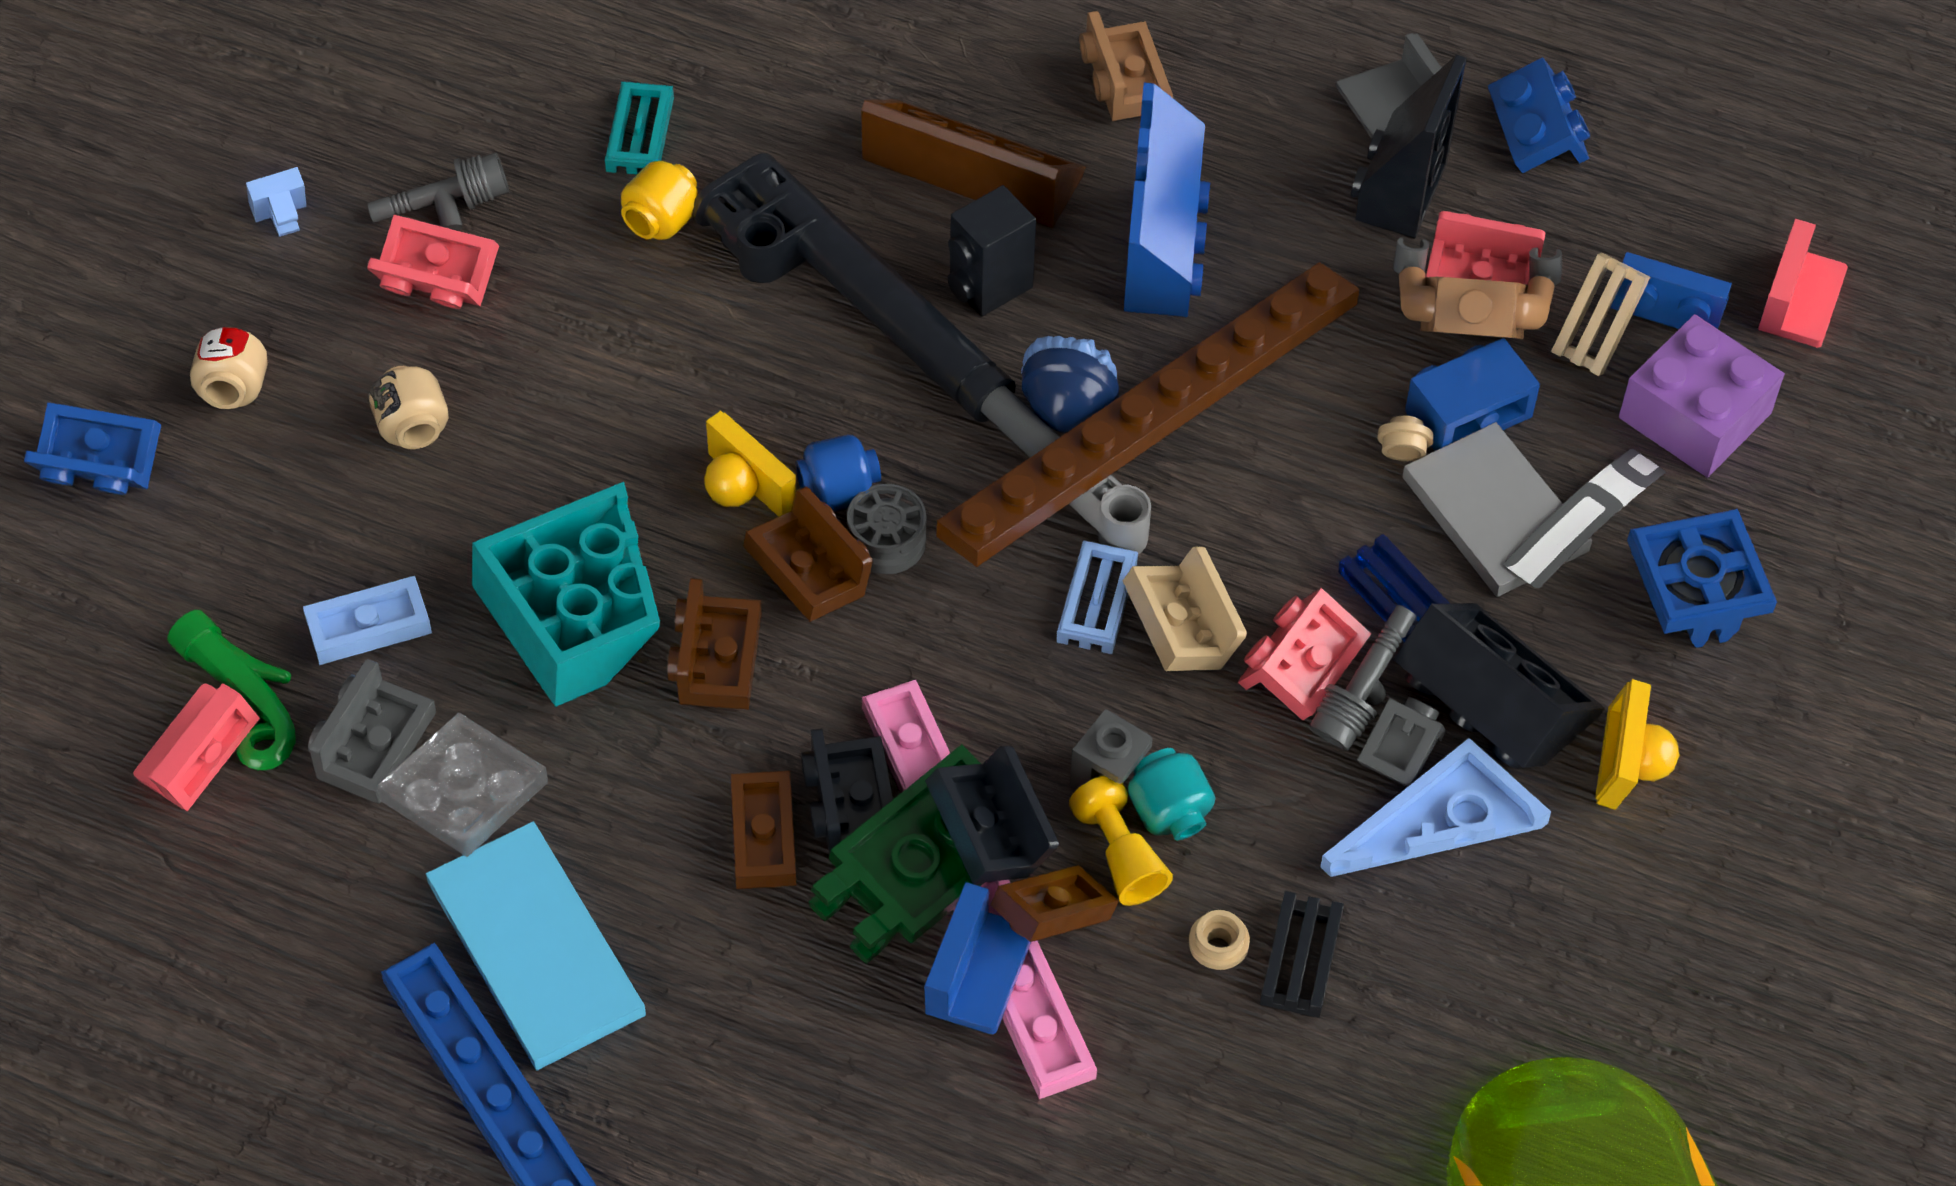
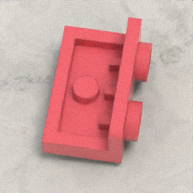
(1482, 249)
(435, 261)

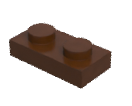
(763, 830)
(1053, 903)

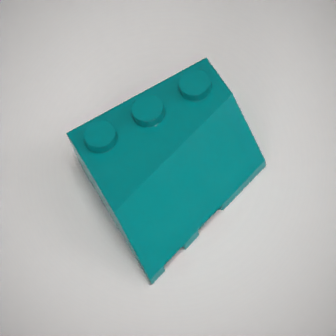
(570, 592)

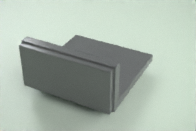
(1383, 89)

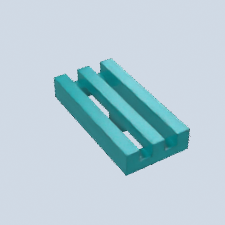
(635, 158)

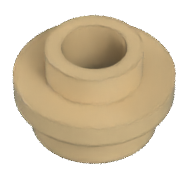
(1405, 438)
(1219, 925)

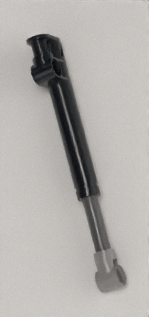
(780, 224)

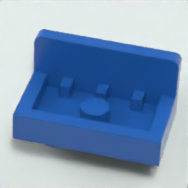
(1538, 115)
(1675, 293)
(96, 447)

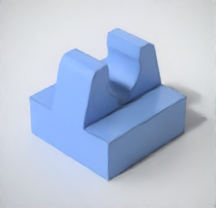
(278, 199)

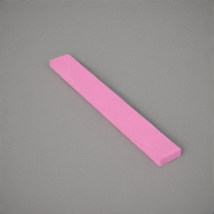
(1036, 1009)

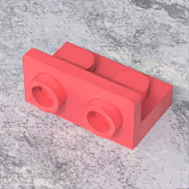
(1305, 652)

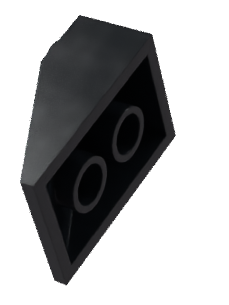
(1410, 155)

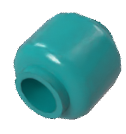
(1171, 794)

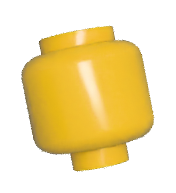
(659, 200)

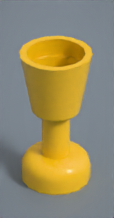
(1132, 862)

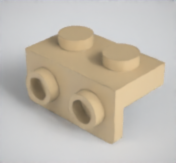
(1186, 612)

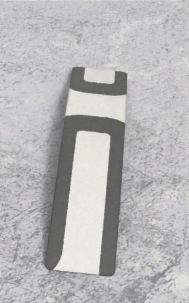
(1582, 517)

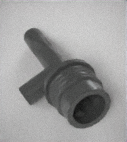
(476, 180)
(1344, 711)

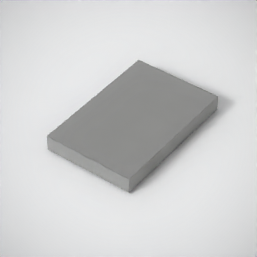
(1485, 501)

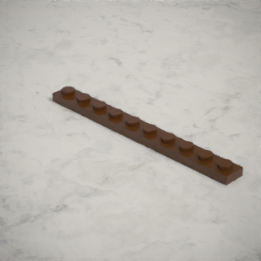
(1145, 415)

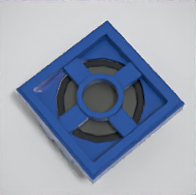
(1702, 575)

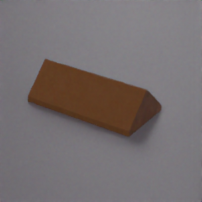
(965, 158)

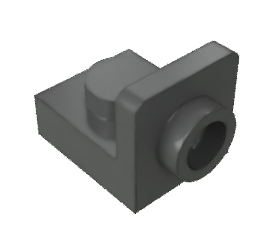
(1402, 740)
(1108, 749)

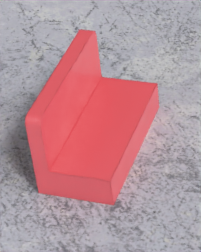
(1802, 291)
(197, 744)

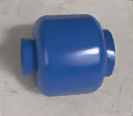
(838, 470)

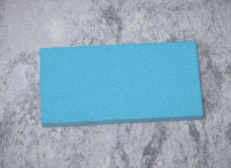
(535, 945)

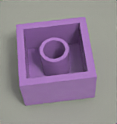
(1701, 395)

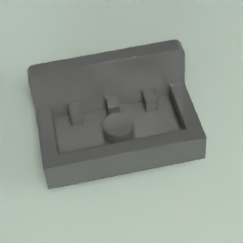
(368, 732)

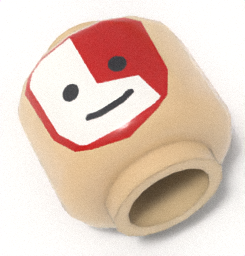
(228, 368)

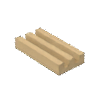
(1580, 354)

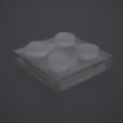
(462, 784)

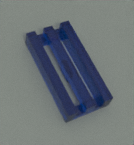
(1396, 573)

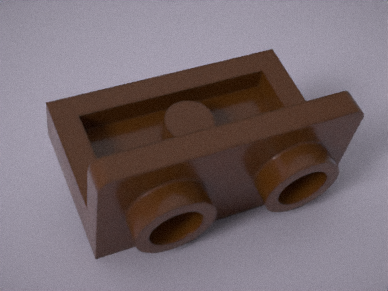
(811, 556)
(715, 649)

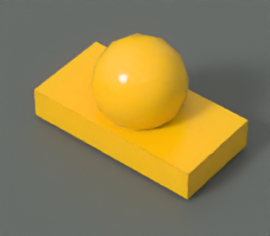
(745, 469)
(1632, 747)

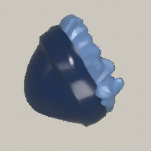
(1067, 380)

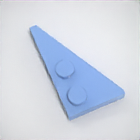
(1449, 807)

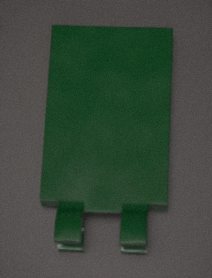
(896, 868)

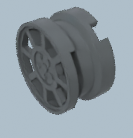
(889, 527)

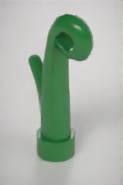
(201, 642)

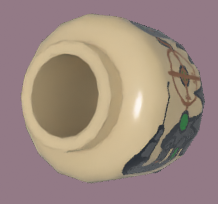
(408, 407)

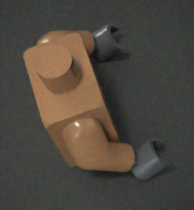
(1475, 304)

